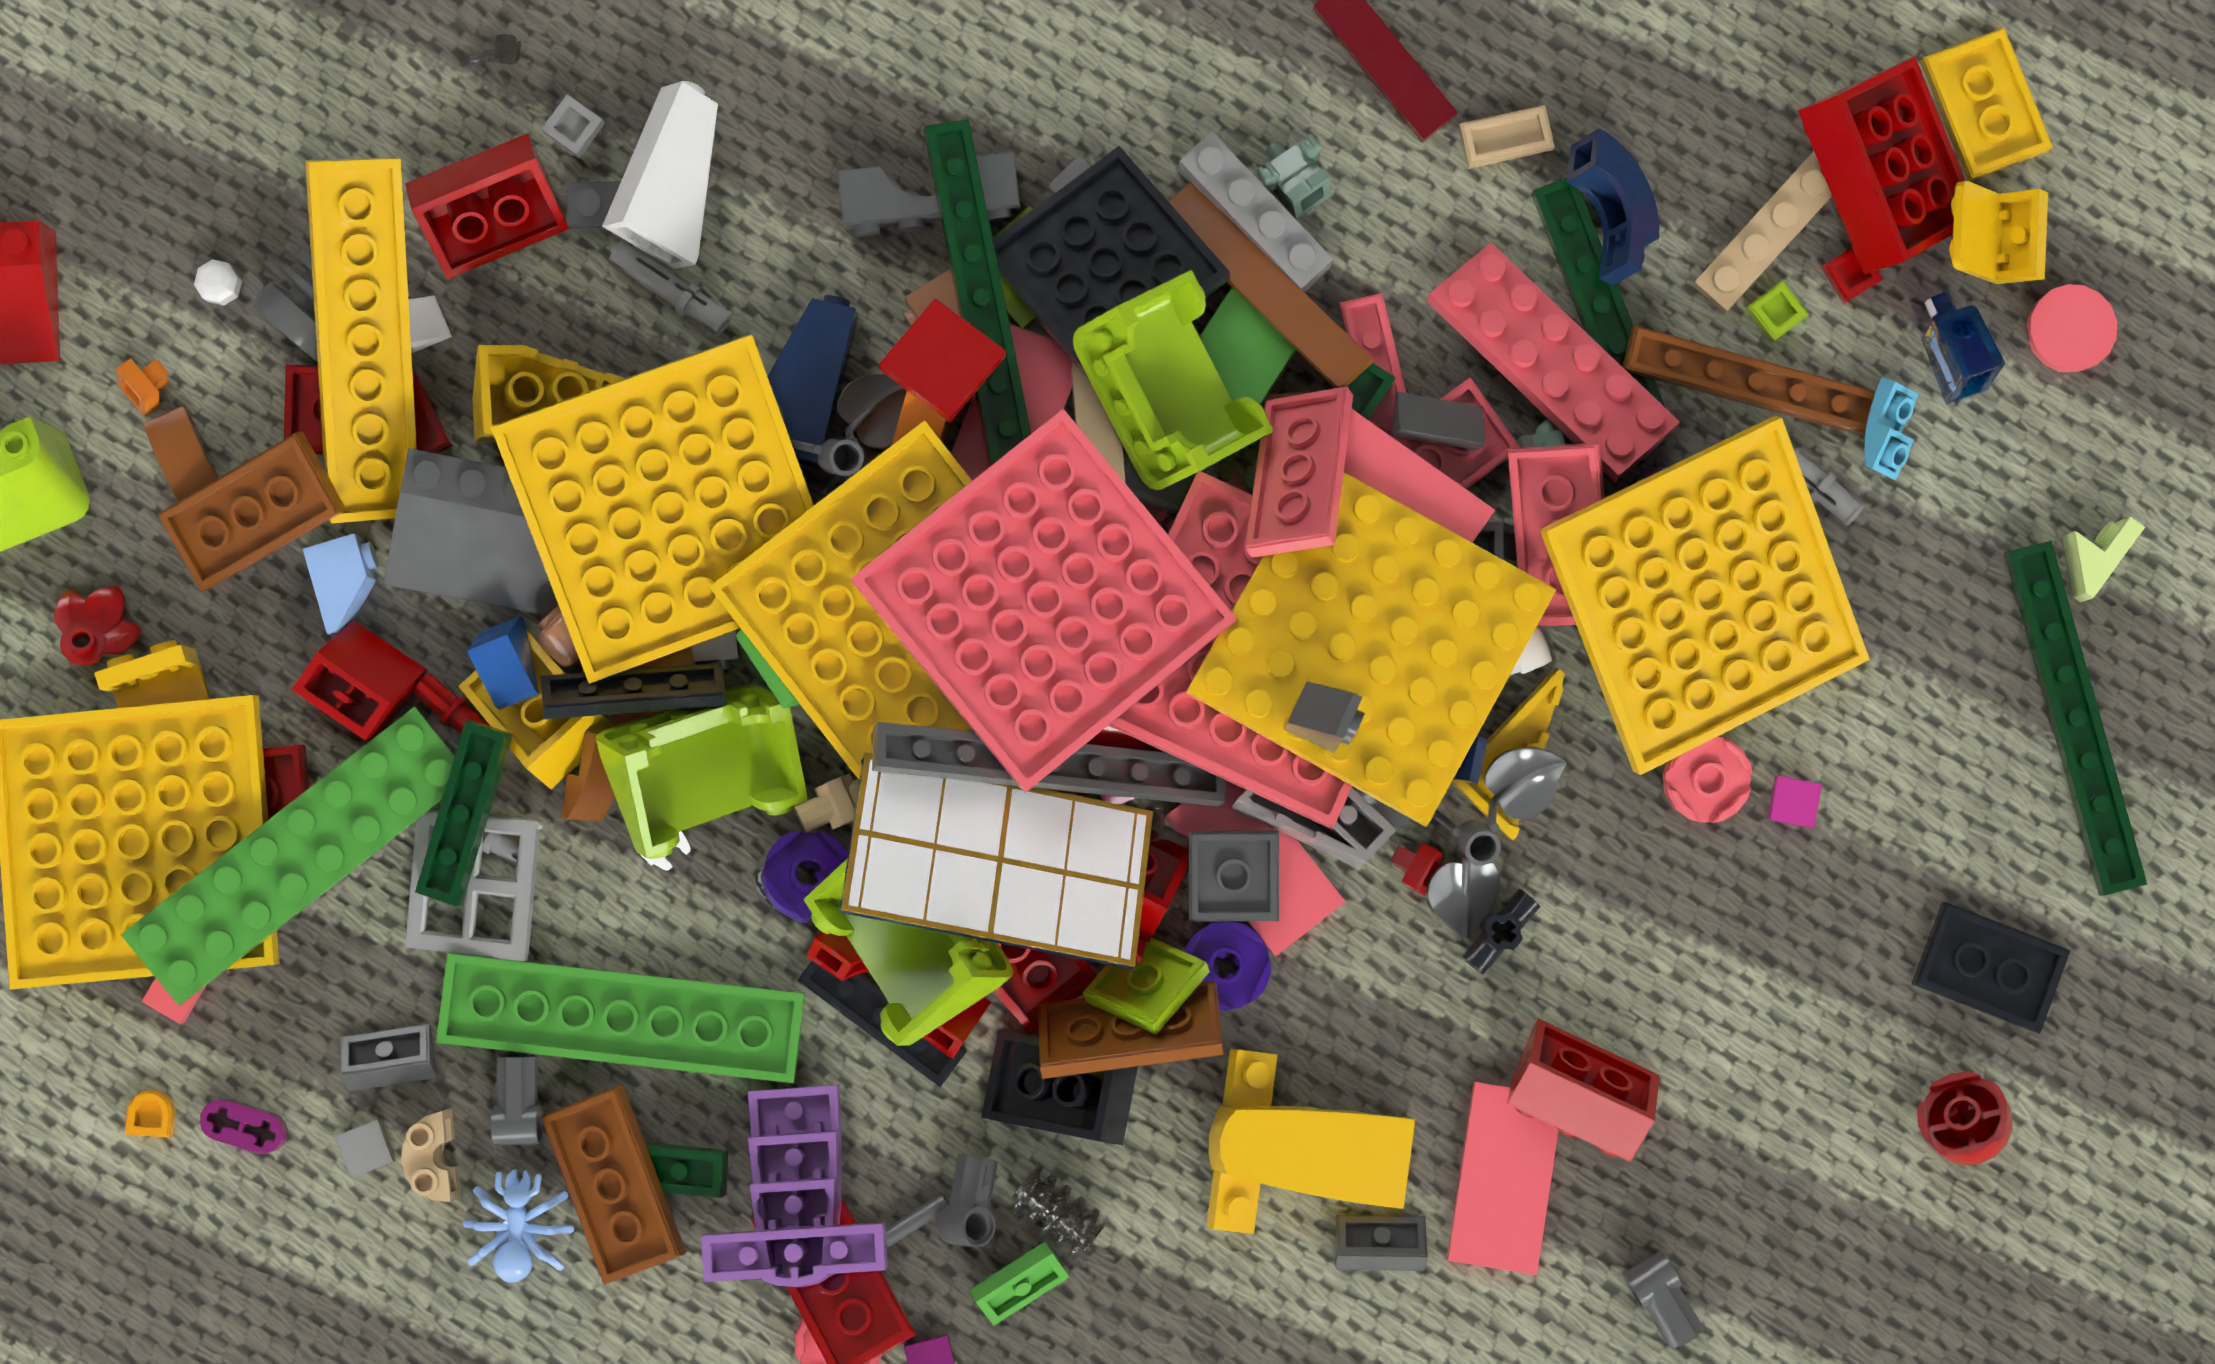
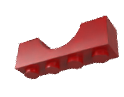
(841, 960)

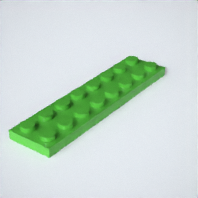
(293, 857)
(621, 1017)

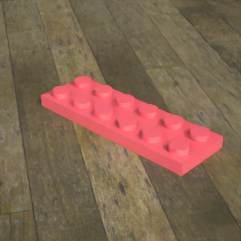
(1552, 360)

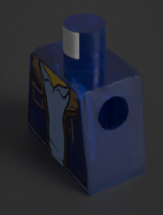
(1960, 349)

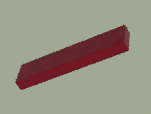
(1387, 65)

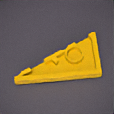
(1523, 728)

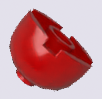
(1965, 1118)

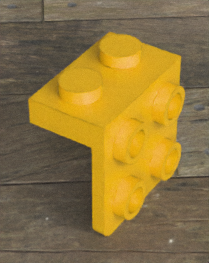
(1999, 234)
(164, 676)

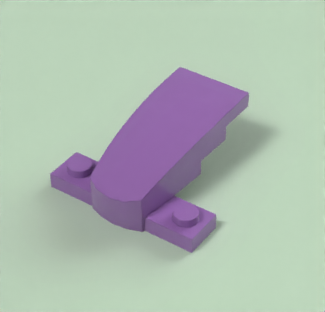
(795, 1198)

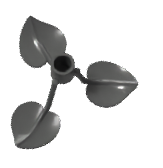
(873, 411)
(1467, 891)

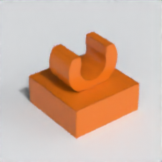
(142, 386)

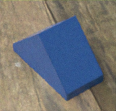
(505, 662)

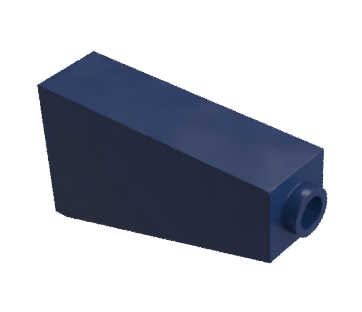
(812, 371)

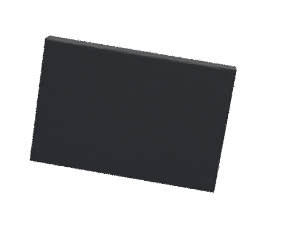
(1990, 967)

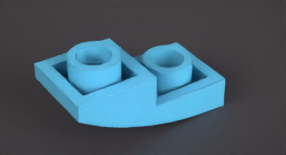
(1885, 445)

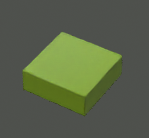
(1777, 311)

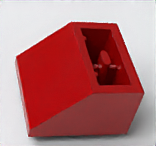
(359, 680)

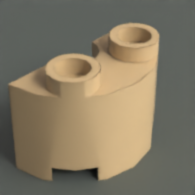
(424, 1158)

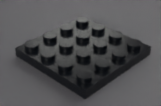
(1098, 248)

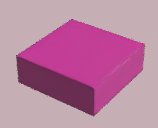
(1794, 802)

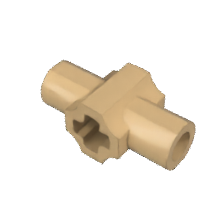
(833, 804)

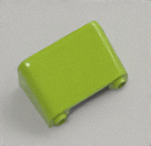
(1164, 385)
(37, 482)
(702, 765)
(919, 970)

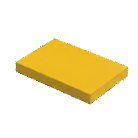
(1986, 104)

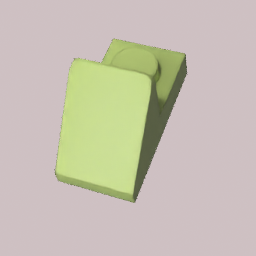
(2092, 565)

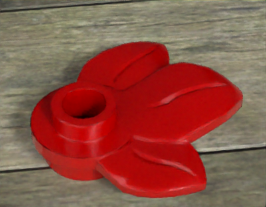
(96, 618)

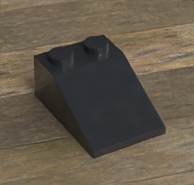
(1073, 1105)

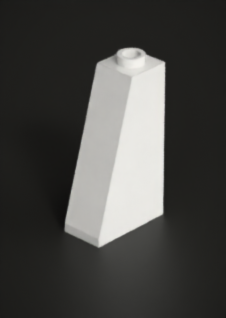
(667, 178)

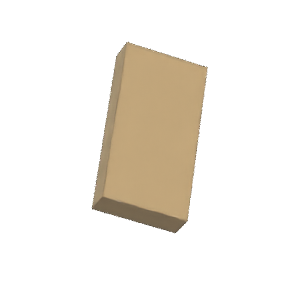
(1506, 136)

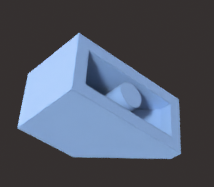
(341, 578)

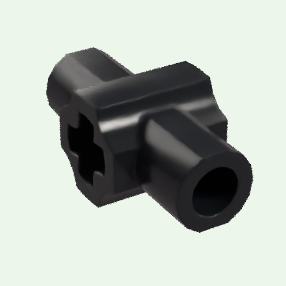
(1484, 949)

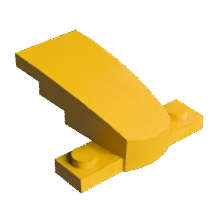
(1297, 1148)

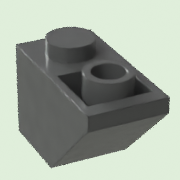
(1325, 716)

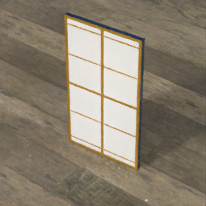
(999, 864)

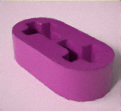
(247, 1116)

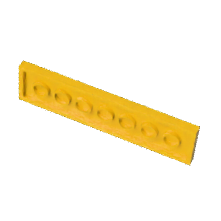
(362, 330)

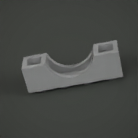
(1254, 211)

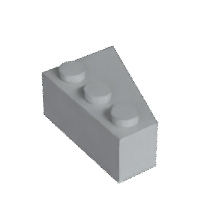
(1352, 839)

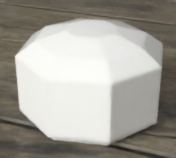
(218, 282)

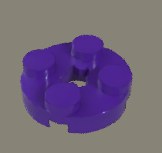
(780, 871)
(1250, 956)

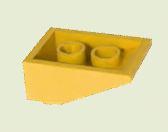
(542, 745)

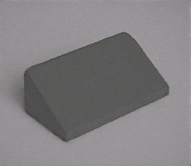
(1438, 421)
(387, 1057)
(1380, 1242)

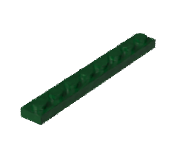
(977, 279)
(2075, 718)

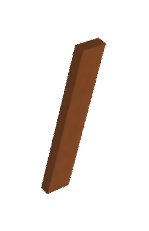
(1273, 292)
(1748, 380)

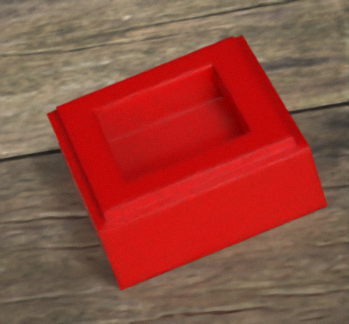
(1848, 277)

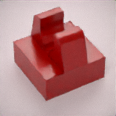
(1417, 866)

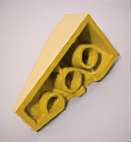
(522, 380)

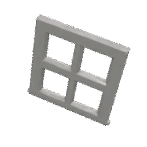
(520, 888)

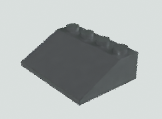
(465, 536)

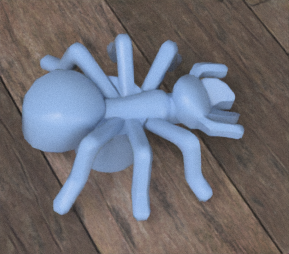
(516, 1234)

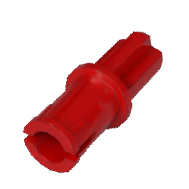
(445, 703)

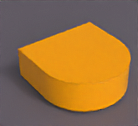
(151, 1115)

